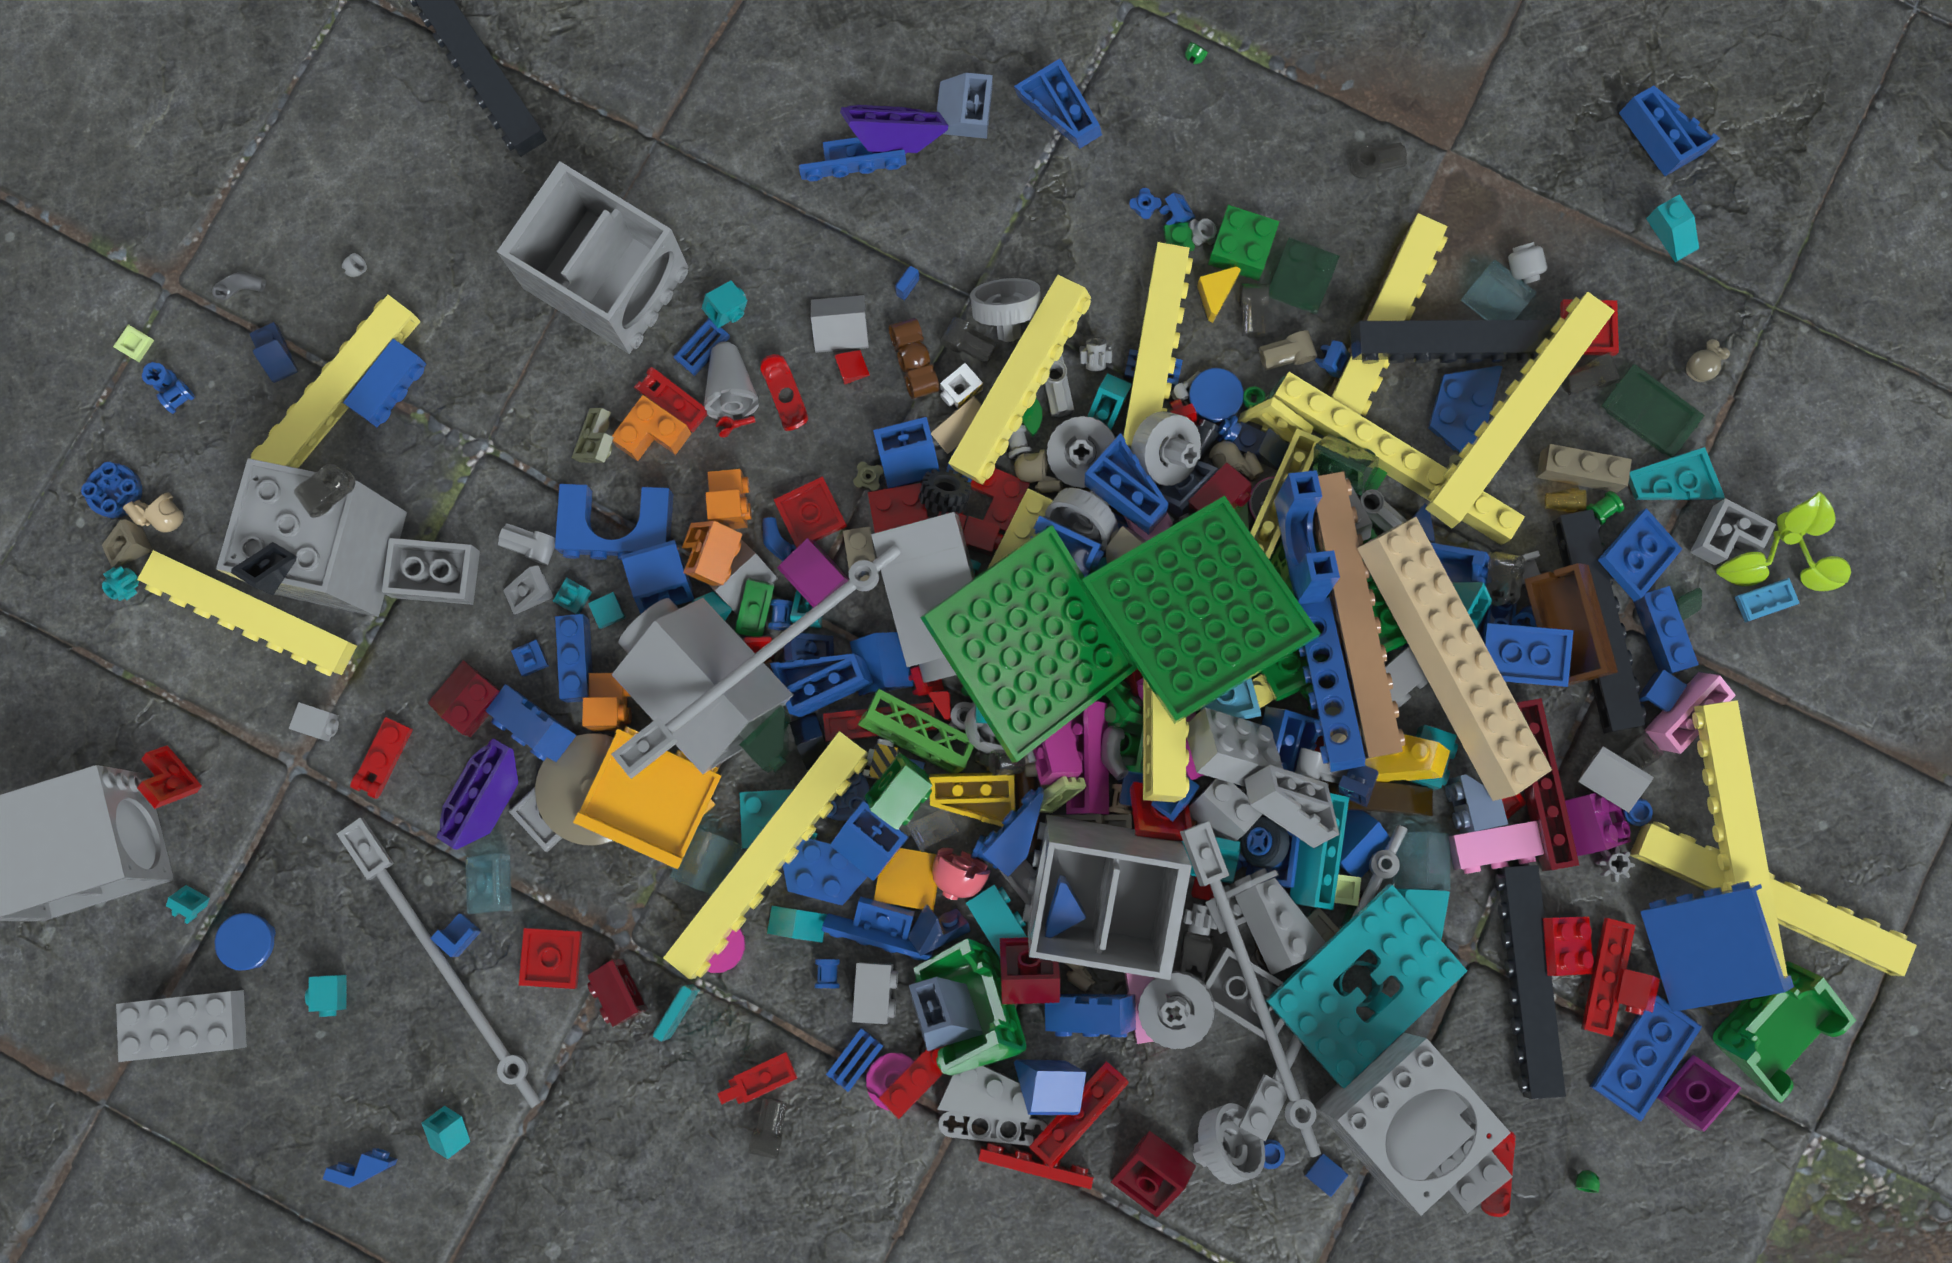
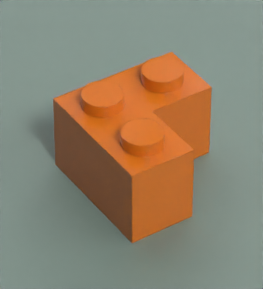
(649, 423)
(727, 498)
(711, 551)
(606, 704)

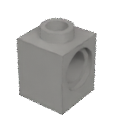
(314, 722)

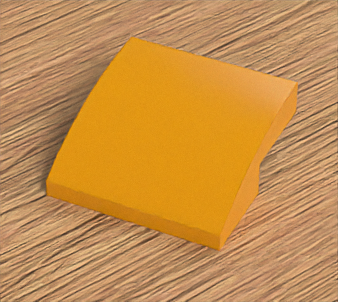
(908, 880)

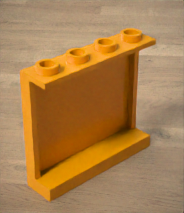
(652, 810)

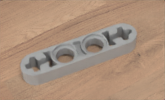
(993, 1133)

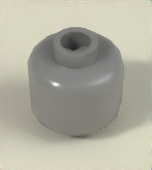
(1527, 262)

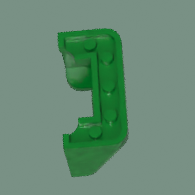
(981, 972)
(1775, 1029)

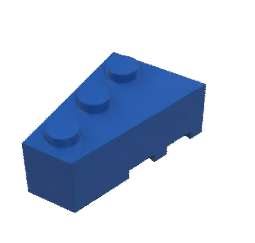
(1060, 103)
(1665, 131)

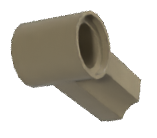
(1294, 349)

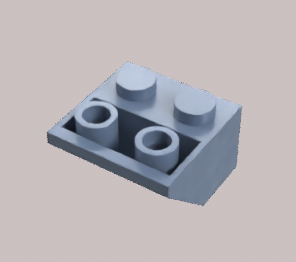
(966, 104)
(1473, 805)
(944, 1012)

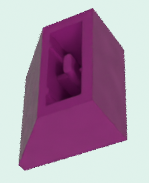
(1596, 824)

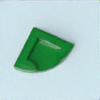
(1032, 418)

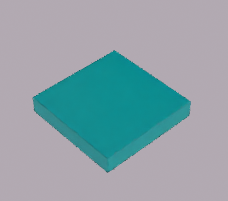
(676, 1012)

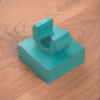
(572, 596)
(187, 903)

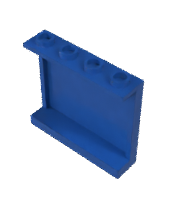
(1714, 948)

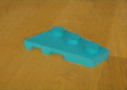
(1677, 478)

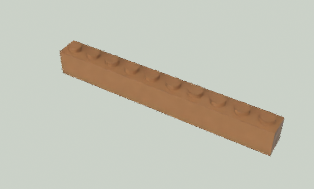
(1355, 620)

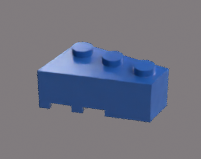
(1126, 486)
(821, 681)
(529, 724)
(1290, 734)
(1092, 1015)

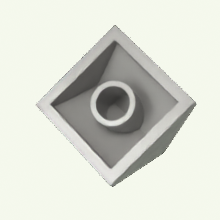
(839, 323)
(744, 565)
(1615, 778)

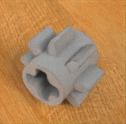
(1095, 354)
(1616, 856)
(1199, 919)

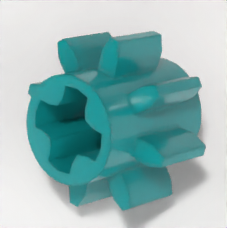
(120, 583)

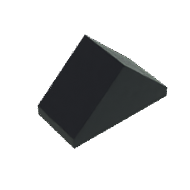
(266, 568)
(808, 739)

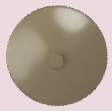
(565, 784)

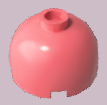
(958, 875)

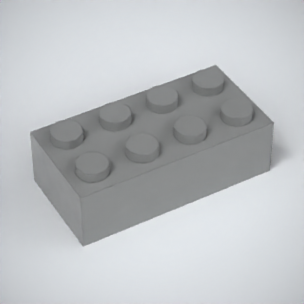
(181, 1025)

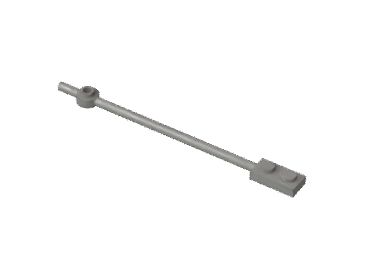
(659, 738)
(373, 862)
(1209, 869)
(1271, 1091)

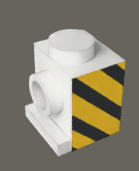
(964, 378)
(880, 758)

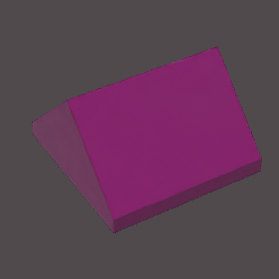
(812, 572)
(1698, 1094)

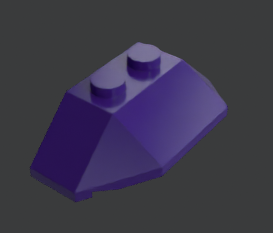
(894, 127)
(479, 795)

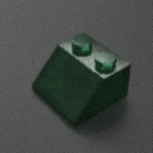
(1302, 275)
(1339, 455)
(770, 741)

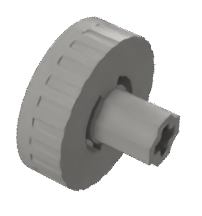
(1006, 305)
(1178, 450)
(1062, 456)
(1084, 514)
(1183, 1029)
(1218, 1148)

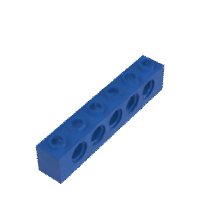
(1350, 752)

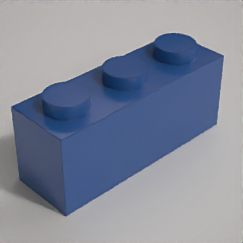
(385, 383)
(1665, 631)
(573, 656)

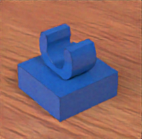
(1179, 209)
(1335, 358)
(530, 658)

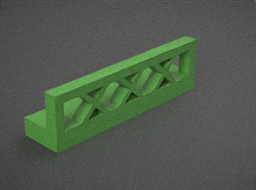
(913, 741)

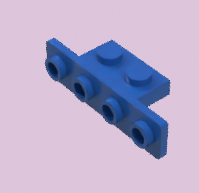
(848, 157)
(878, 926)

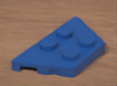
(1463, 405)
(822, 873)

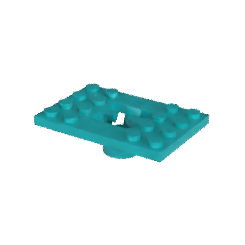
(1326, 1016)

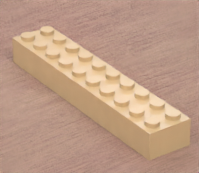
(1454, 659)

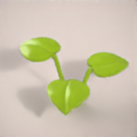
(1811, 517)

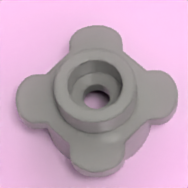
(1208, 229)

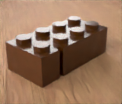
(1574, 606)

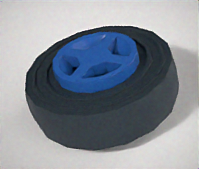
(1258, 850)

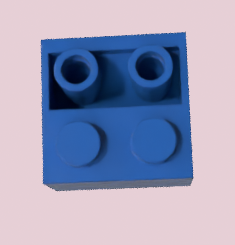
(906, 452)
(657, 575)
(868, 841)

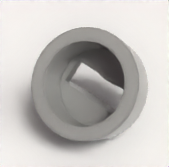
(354, 265)

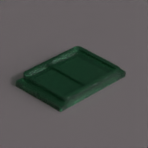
(1652, 411)

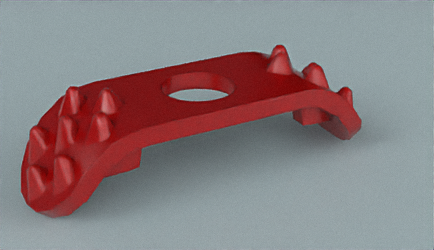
(779, 376)
(1499, 1201)

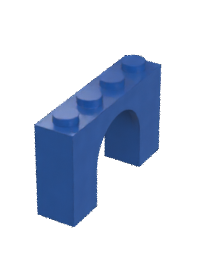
(576, 534)
(1310, 572)

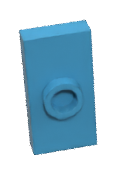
(1767, 600)

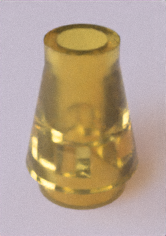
(1566, 500)

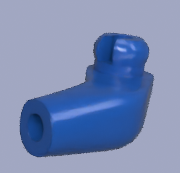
(774, 541)

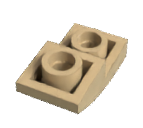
(953, 429)

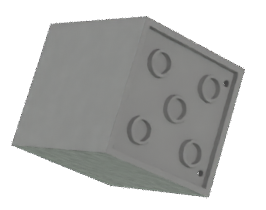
(594, 257)
(337, 554)
(78, 844)
(1129, 893)
(1409, 1118)

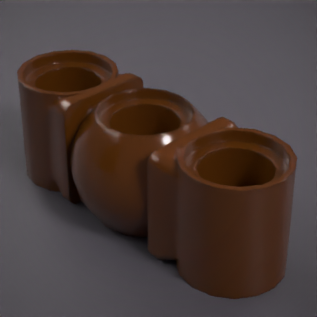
(913, 358)

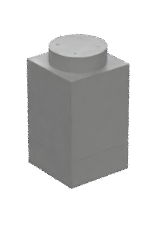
(927, 571)
(680, 657)

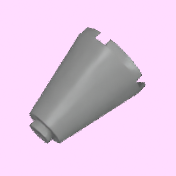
(728, 384)

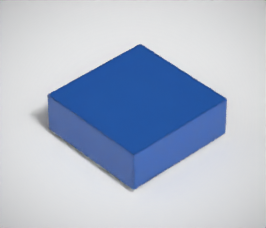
(907, 282)

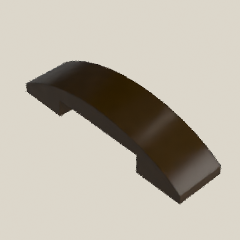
(1394, 798)

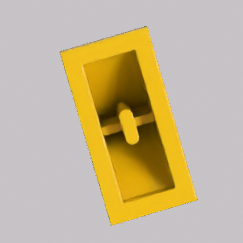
(1215, 289)

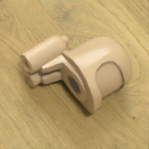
(160, 513)

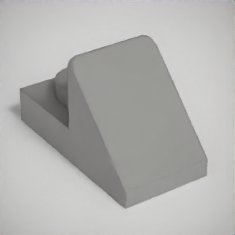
(528, 590)

